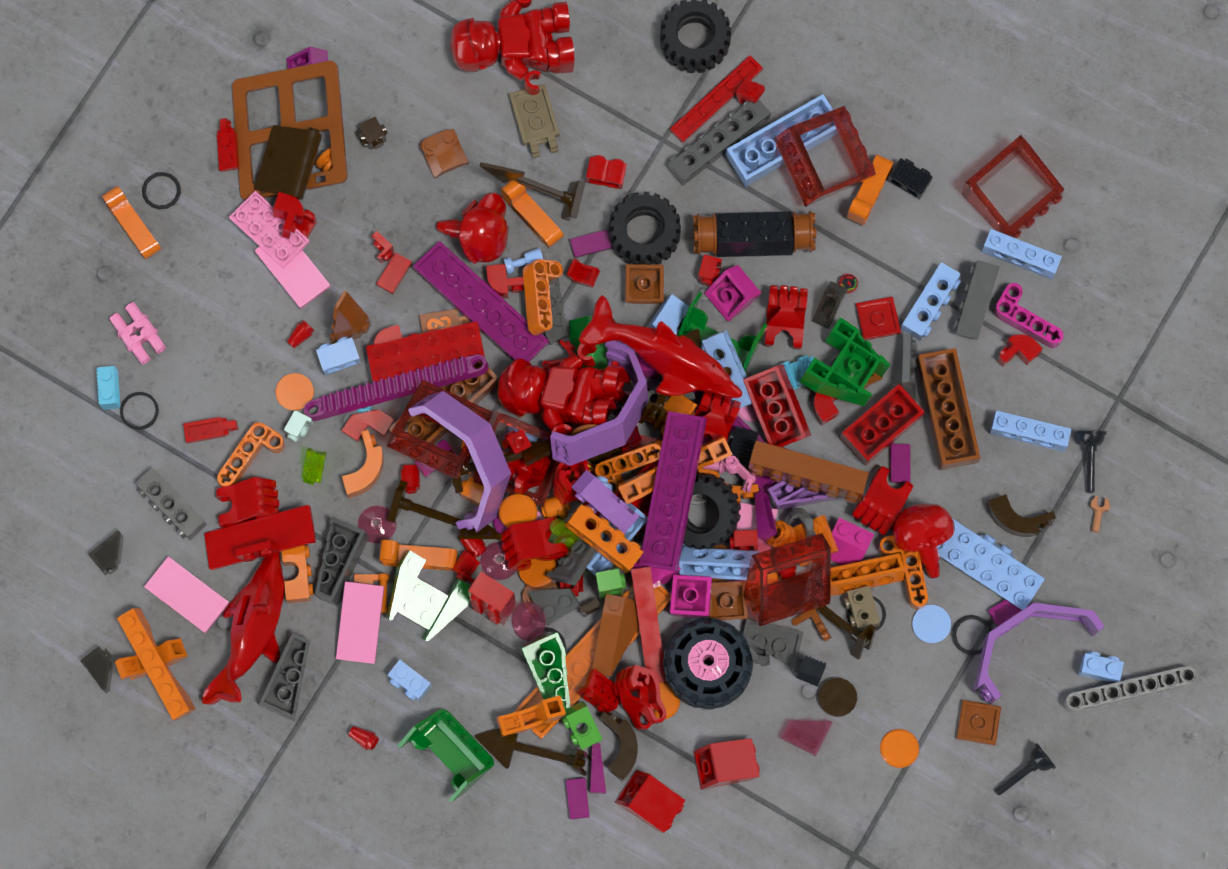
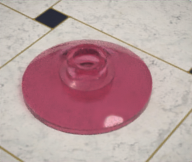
(377, 533)
(491, 567)
(522, 621)

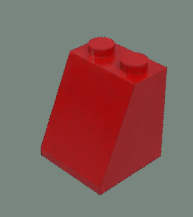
(726, 763)
(650, 801)

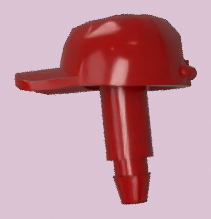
(482, 231)
(922, 530)

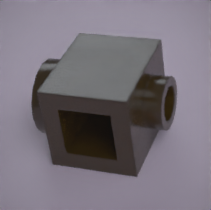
(372, 133)

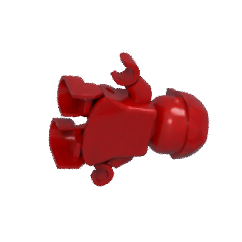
(519, 40)
(565, 393)

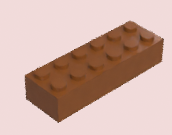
(470, 389)
(948, 409)
(808, 472)

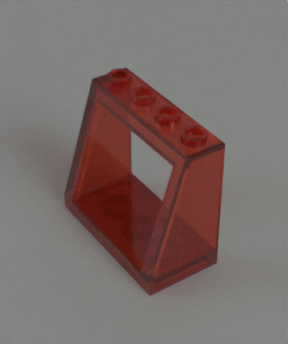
(801, 166)
(976, 197)
(424, 451)
(544, 488)
(792, 594)

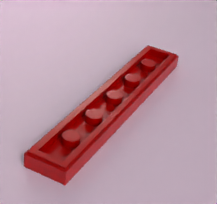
(715, 99)
(648, 620)

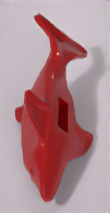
(676, 358)
(253, 629)

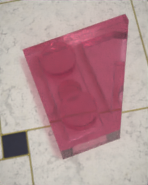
(806, 734)

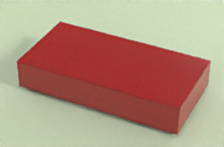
(394, 273)

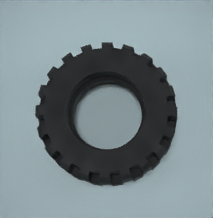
(701, 13)
(650, 206)
(728, 513)

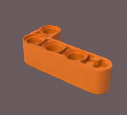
(869, 191)
(531, 213)
(131, 222)
(537, 293)
(248, 457)
(632, 462)
(435, 557)
(910, 571)

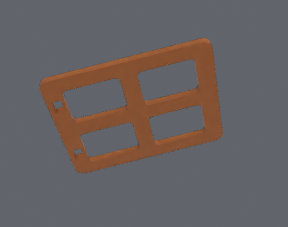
(285, 80)

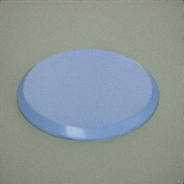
(931, 624)

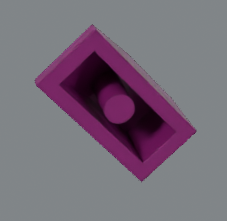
(306, 57)

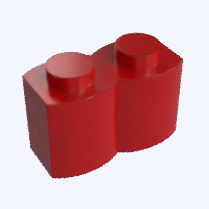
(606, 172)

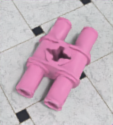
(129, 337)

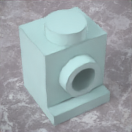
(297, 426)

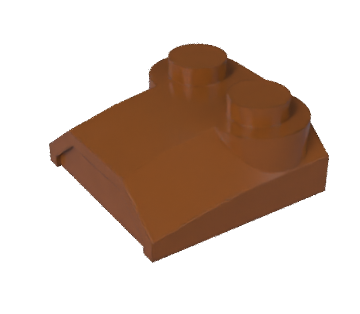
(443, 152)
(644, 284)
(728, 600)

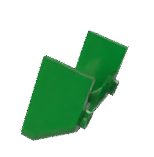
(698, 319)
(453, 747)

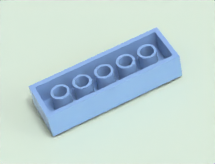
(759, 153)

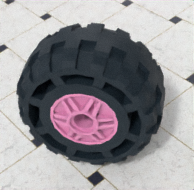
(702, 684)

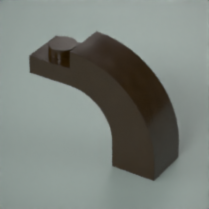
(1015, 524)
(627, 757)

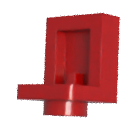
(749, 91)
(582, 273)
(516, 441)
(465, 567)

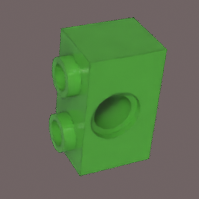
(610, 583)
(589, 734)

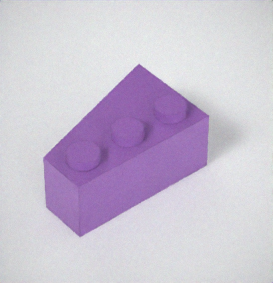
(786, 496)
(604, 501)

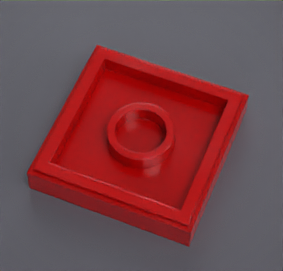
(878, 318)

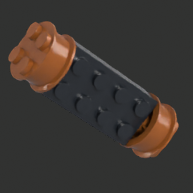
(754, 233)

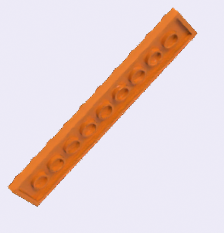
(580, 660)

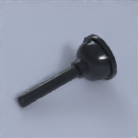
(1091, 440)
(1039, 760)

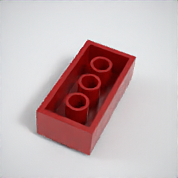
(777, 406)
(882, 424)
(492, 599)

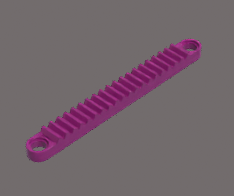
(395, 387)

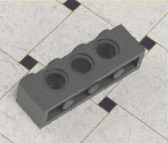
(153, 480)

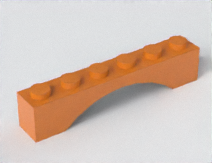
(644, 483)
(141, 638)

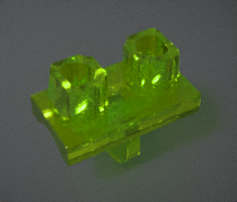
(313, 466)
(565, 535)

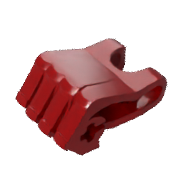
(786, 312)
(719, 414)
(527, 476)
(562, 487)
(249, 500)
(881, 502)
(529, 542)
(648, 690)

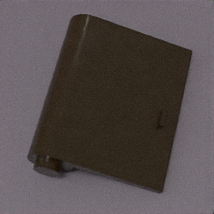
(288, 161)

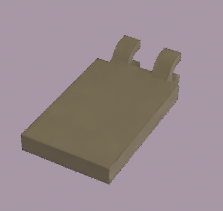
(535, 119)

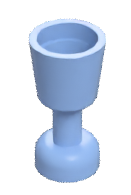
(528, 258)

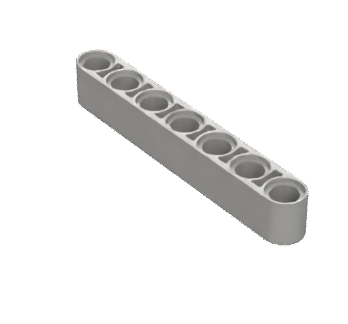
(1138, 684)

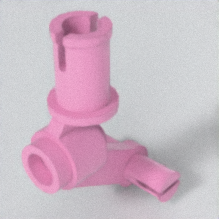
(733, 466)

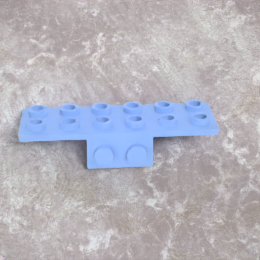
(991, 565)

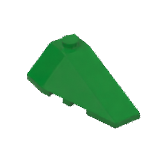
(576, 326)
(548, 666)

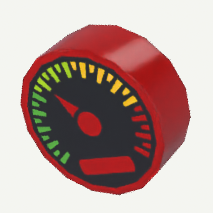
(850, 282)

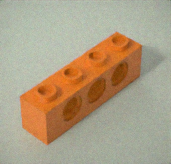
(593, 538)
(867, 573)

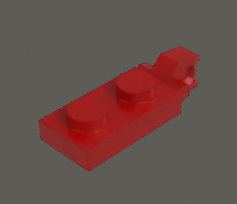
(227, 147)
(208, 429)

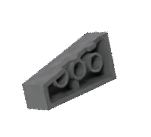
(340, 558)
(286, 682)

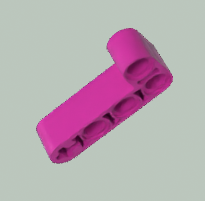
(1030, 318)

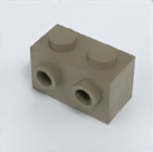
(862, 608)

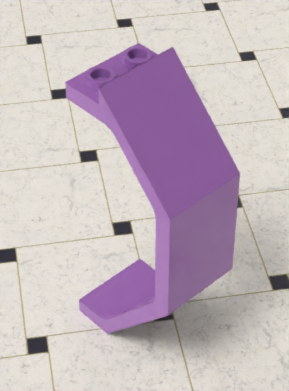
(614, 432)
(483, 449)
(983, 682)

